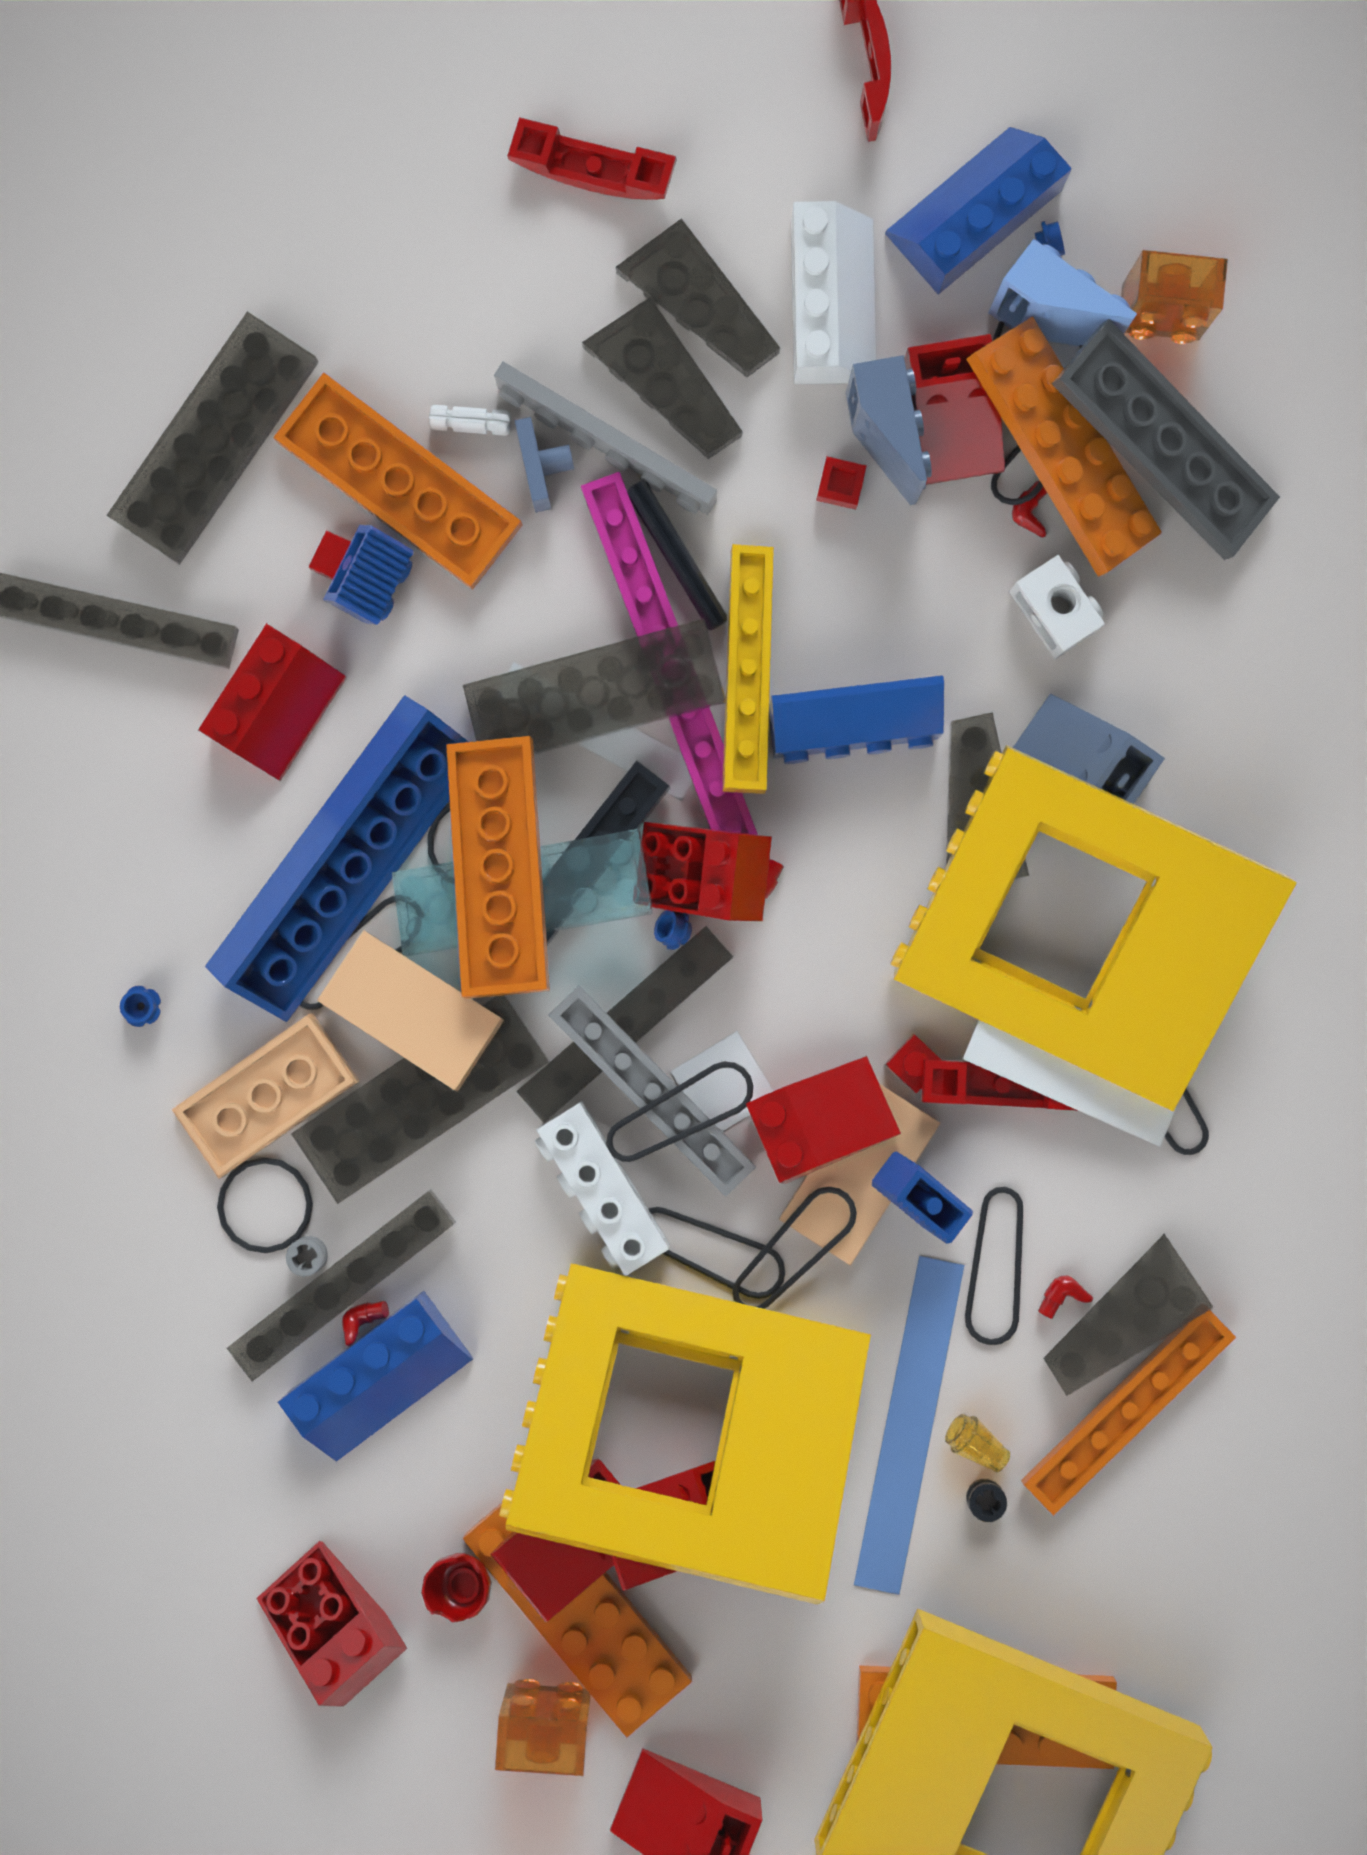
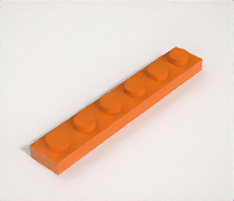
(1126, 1411)

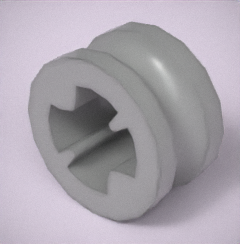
(296, 1248)

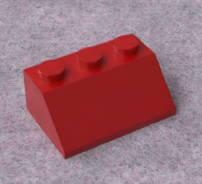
(272, 702)

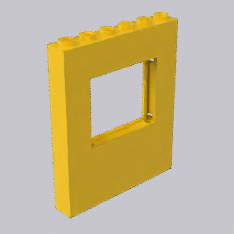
(1169, 967)
(777, 1453)
(947, 1723)

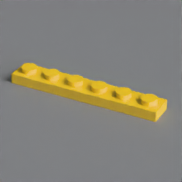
(748, 669)

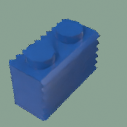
(369, 575)
(922, 1197)

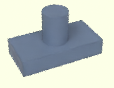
(540, 463)

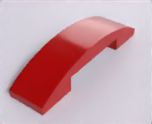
(878, 53)
(590, 165)
(970, 1084)

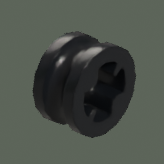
(996, 1511)

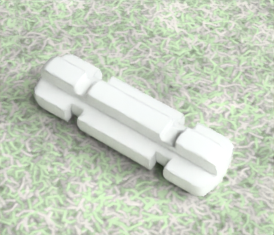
(470, 420)

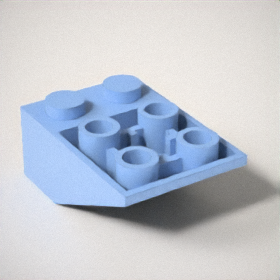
(1058, 296)

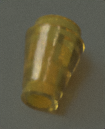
(976, 1443)

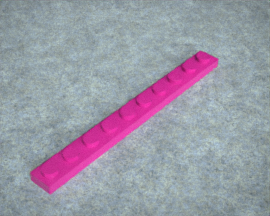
(652, 612)

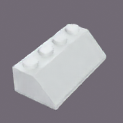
(831, 291)

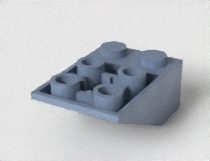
(887, 423)
(1089, 749)

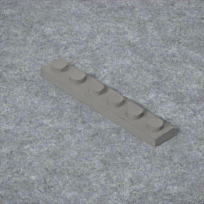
(591, 431)
(644, 1082)

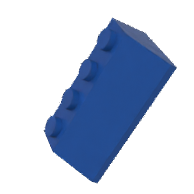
(979, 206)
(857, 718)
(375, 1378)

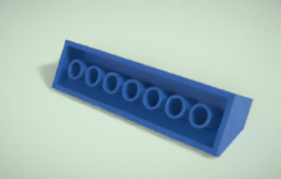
(339, 863)

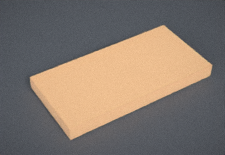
(410, 1010)
(265, 1095)
(830, 1212)

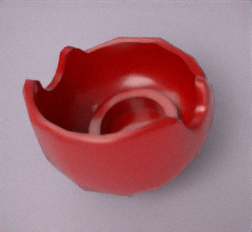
(456, 1587)

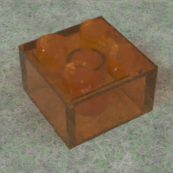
(1174, 295)
(543, 1728)

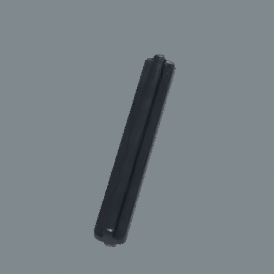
(677, 555)

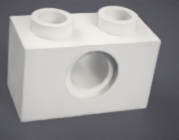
(1057, 630)

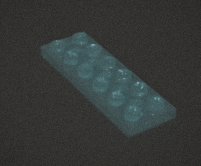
(582, 886)

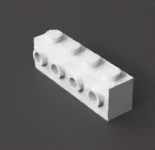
(602, 1188)

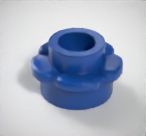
(1051, 236)
(673, 929)
(130, 1002)

